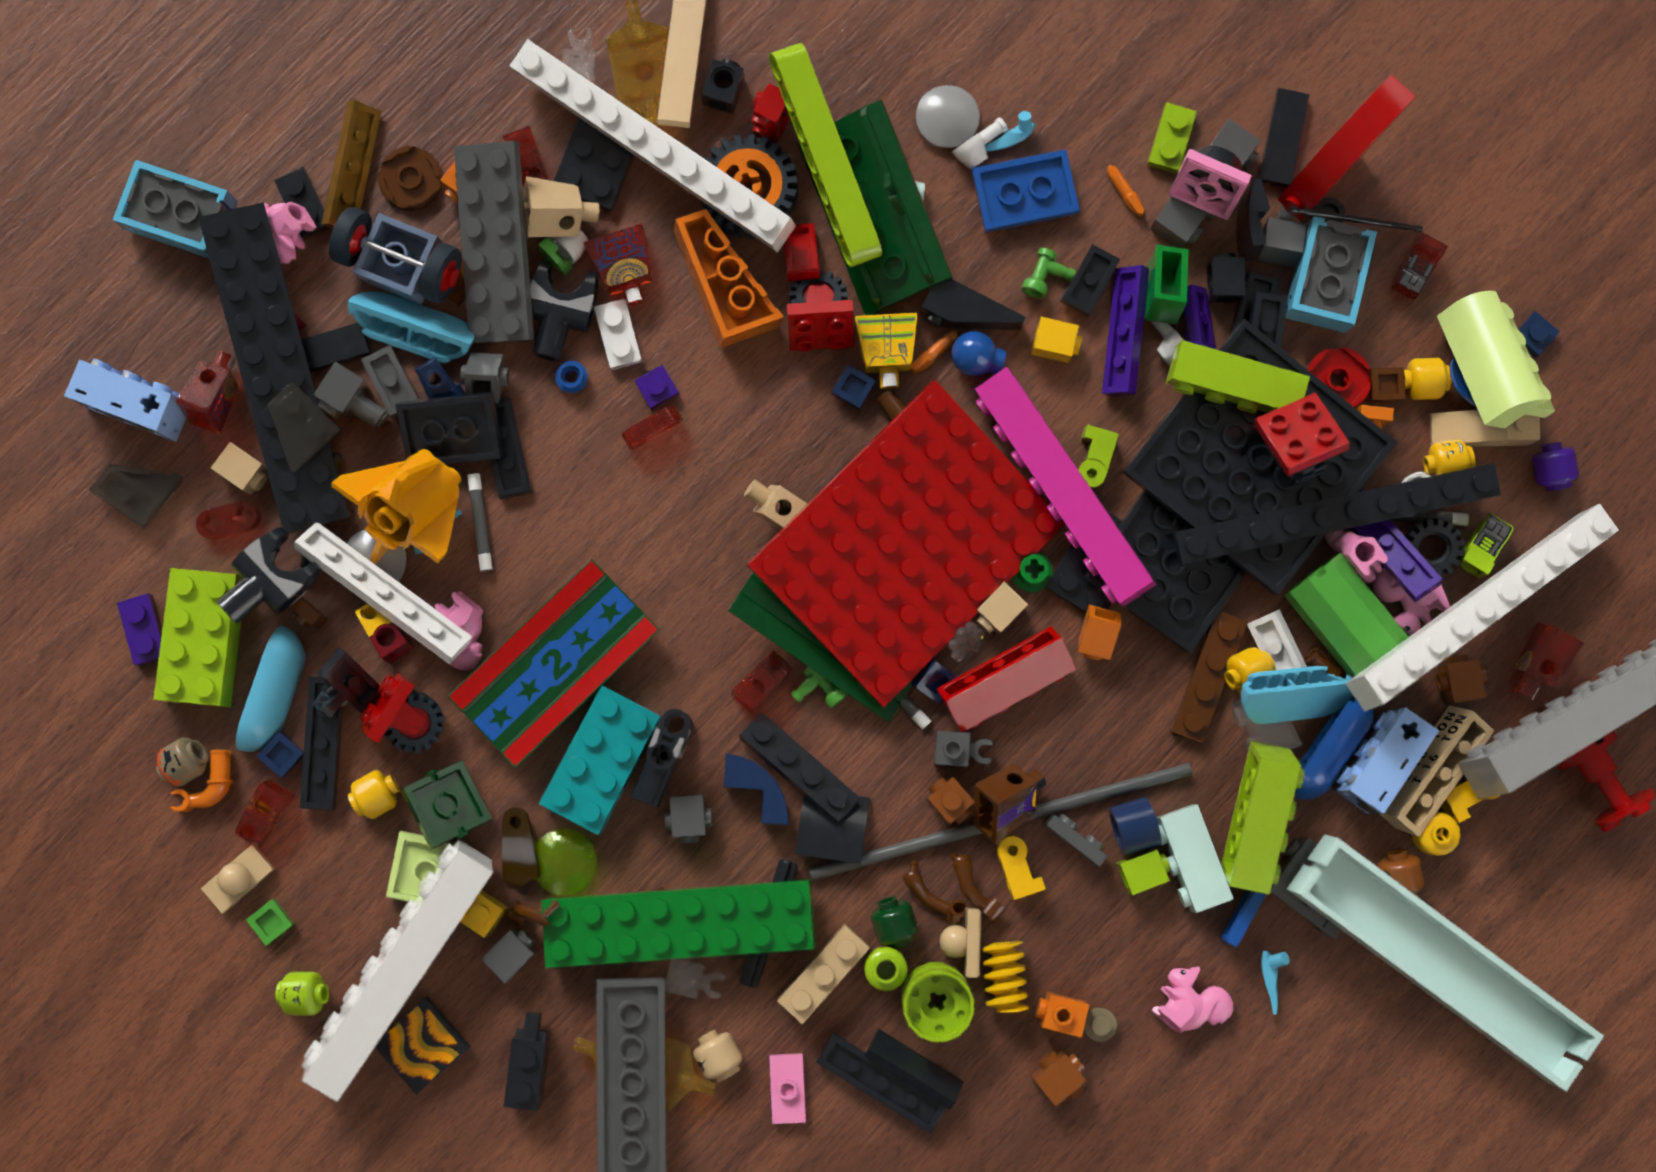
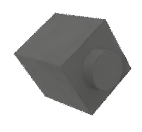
(510, 954)

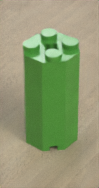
(1345, 615)

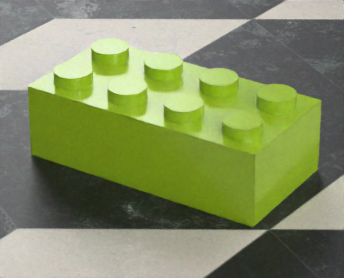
(197, 640)
(1261, 817)

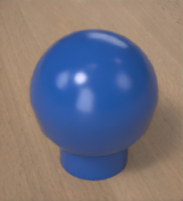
(976, 354)

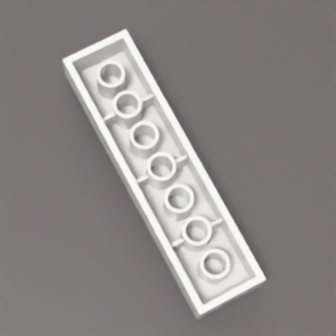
(397, 969)

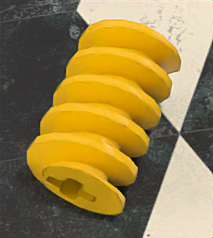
(1004, 977)

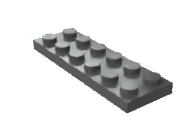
(494, 241)
(631, 1075)

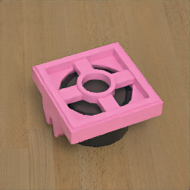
(1211, 181)

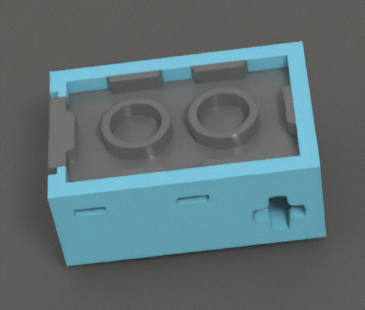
(168, 207)
(1330, 275)

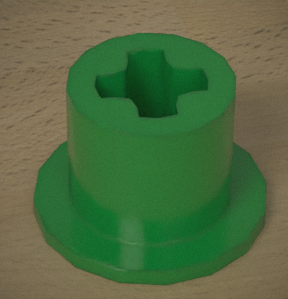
(1033, 573)

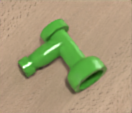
(1046, 264)
(834, 694)

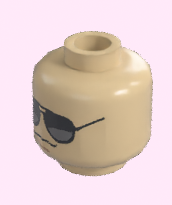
(718, 1055)

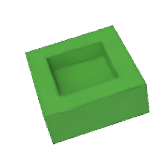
(270, 921)

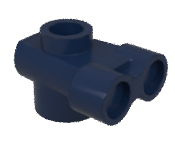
(444, 387)

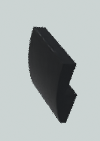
(1248, 226)
(825, 839)

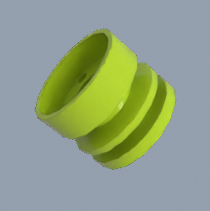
(931, 1020)

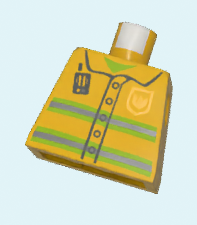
(886, 345)

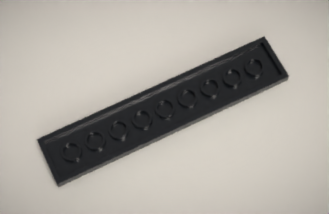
(269, 357)

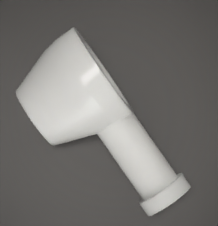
(973, 150)
(571, 246)
(1171, 339)

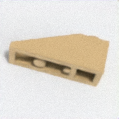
(1470, 429)

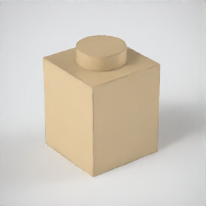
(241, 469)
(1000, 609)

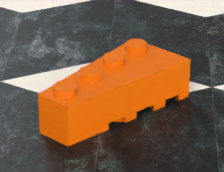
(727, 290)

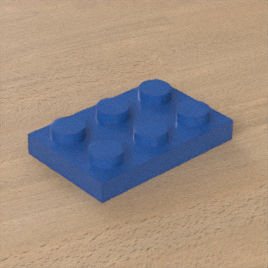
(1025, 191)

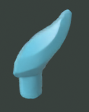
(1014, 135)
(1269, 969)

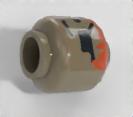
(181, 761)

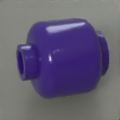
(1555, 466)

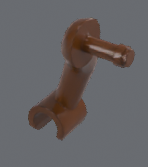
(964, 873)
(915, 884)
(521, 912)

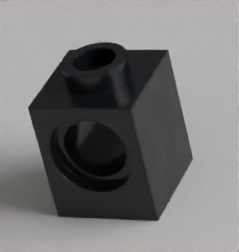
(723, 98)
(1226, 278)

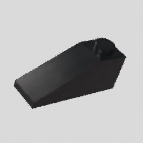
(963, 308)

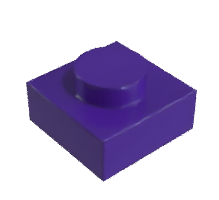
(656, 387)

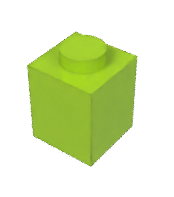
(1144, 871)

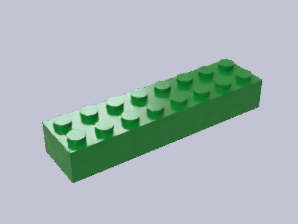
(680, 923)

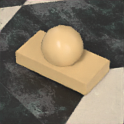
(238, 878)
(965, 942)

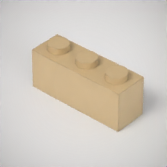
(823, 973)

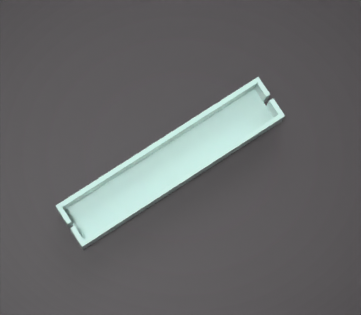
(1444, 962)

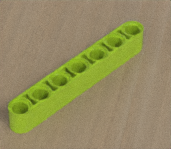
(825, 154)

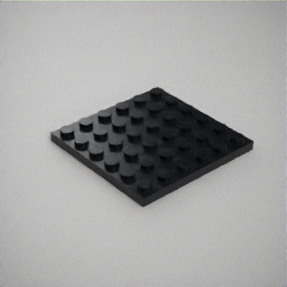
(1216, 467)

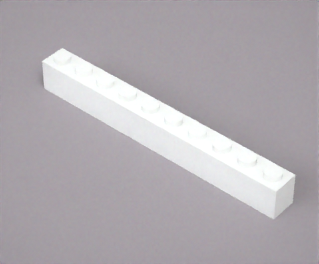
(653, 146)
(1481, 608)

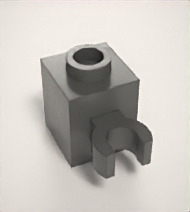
(1283, 240)
(956, 749)

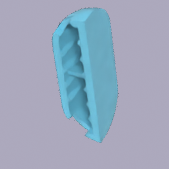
(411, 326)
(271, 690)
(1293, 694)

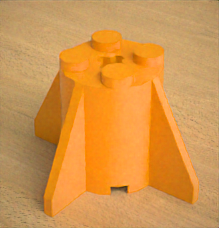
(405, 503)

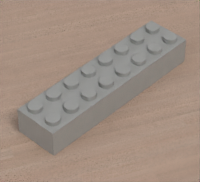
(1564, 727)

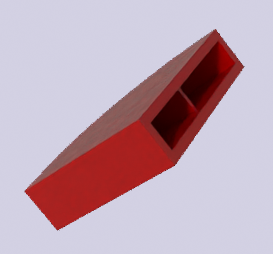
(1347, 146)

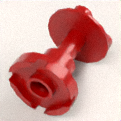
(1598, 768)

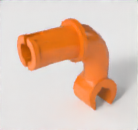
(217, 785)

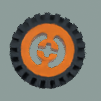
(741, 158)

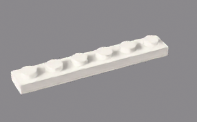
(383, 592)

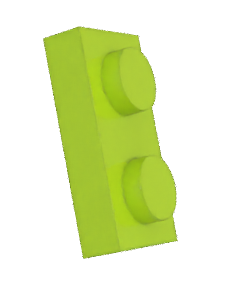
(1171, 138)

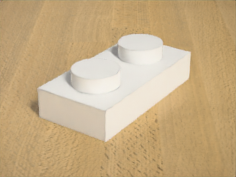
(618, 334)
(1275, 638)

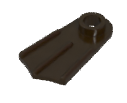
(518, 849)

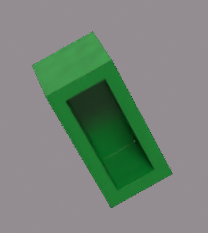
(1167, 284)

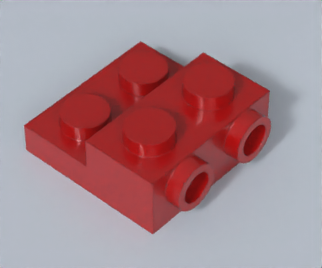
(769, 114)

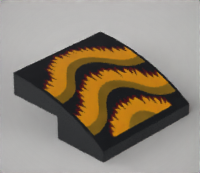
(422, 1045)

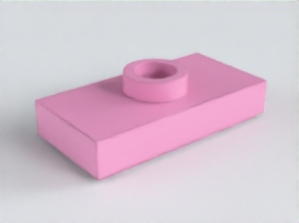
(787, 1088)

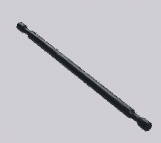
(1350, 218)

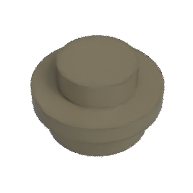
(1100, 1024)

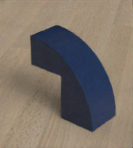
(747, 774)

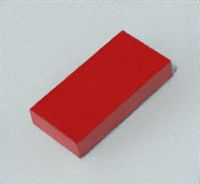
(802, 253)

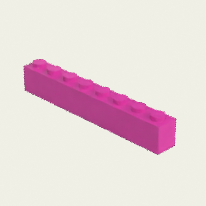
(1065, 487)

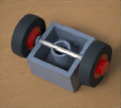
(395, 256)

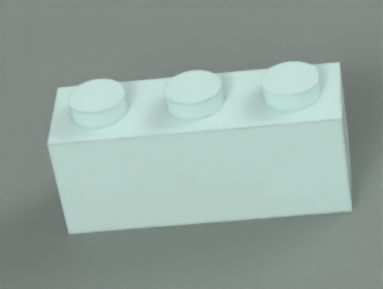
(1193, 859)

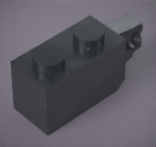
(527, 1065)

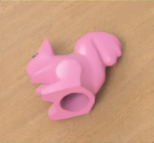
(286, 223)
(1361, 552)
(1390, 591)
(467, 616)
(1187, 1008)

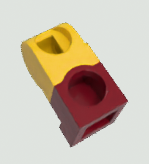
(385, 635)

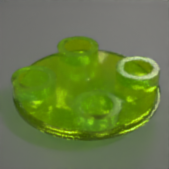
(565, 861)

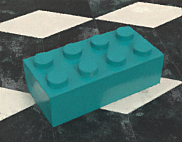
(600, 760)

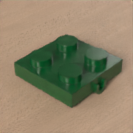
(446, 804)

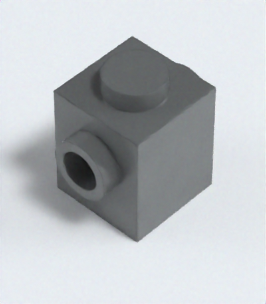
(485, 374)
(688, 818)

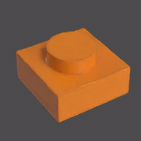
(1378, 415)

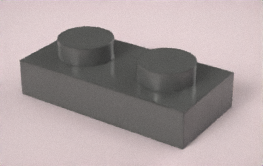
(389, 378)
(1087, 847)

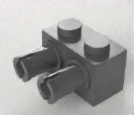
(344, 395)

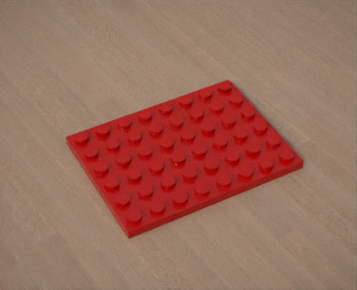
(906, 543)

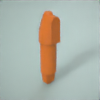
(1129, 196)
(928, 357)

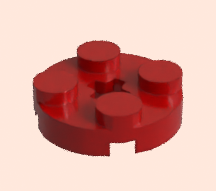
(1348, 363)

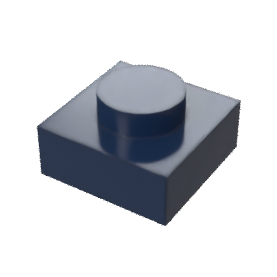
(1537, 333)
(853, 387)
(931, 678)
(281, 754)

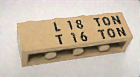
(1437, 770)

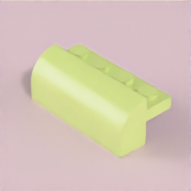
(1494, 360)

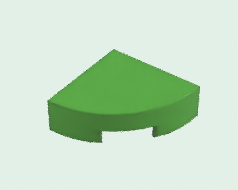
(549, 251)

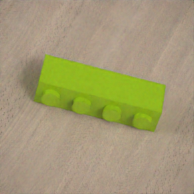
(1233, 379)

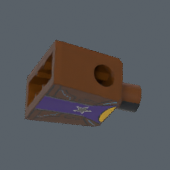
(1006, 801)

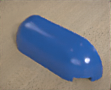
(1333, 749)

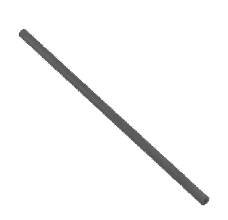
(970, 830)

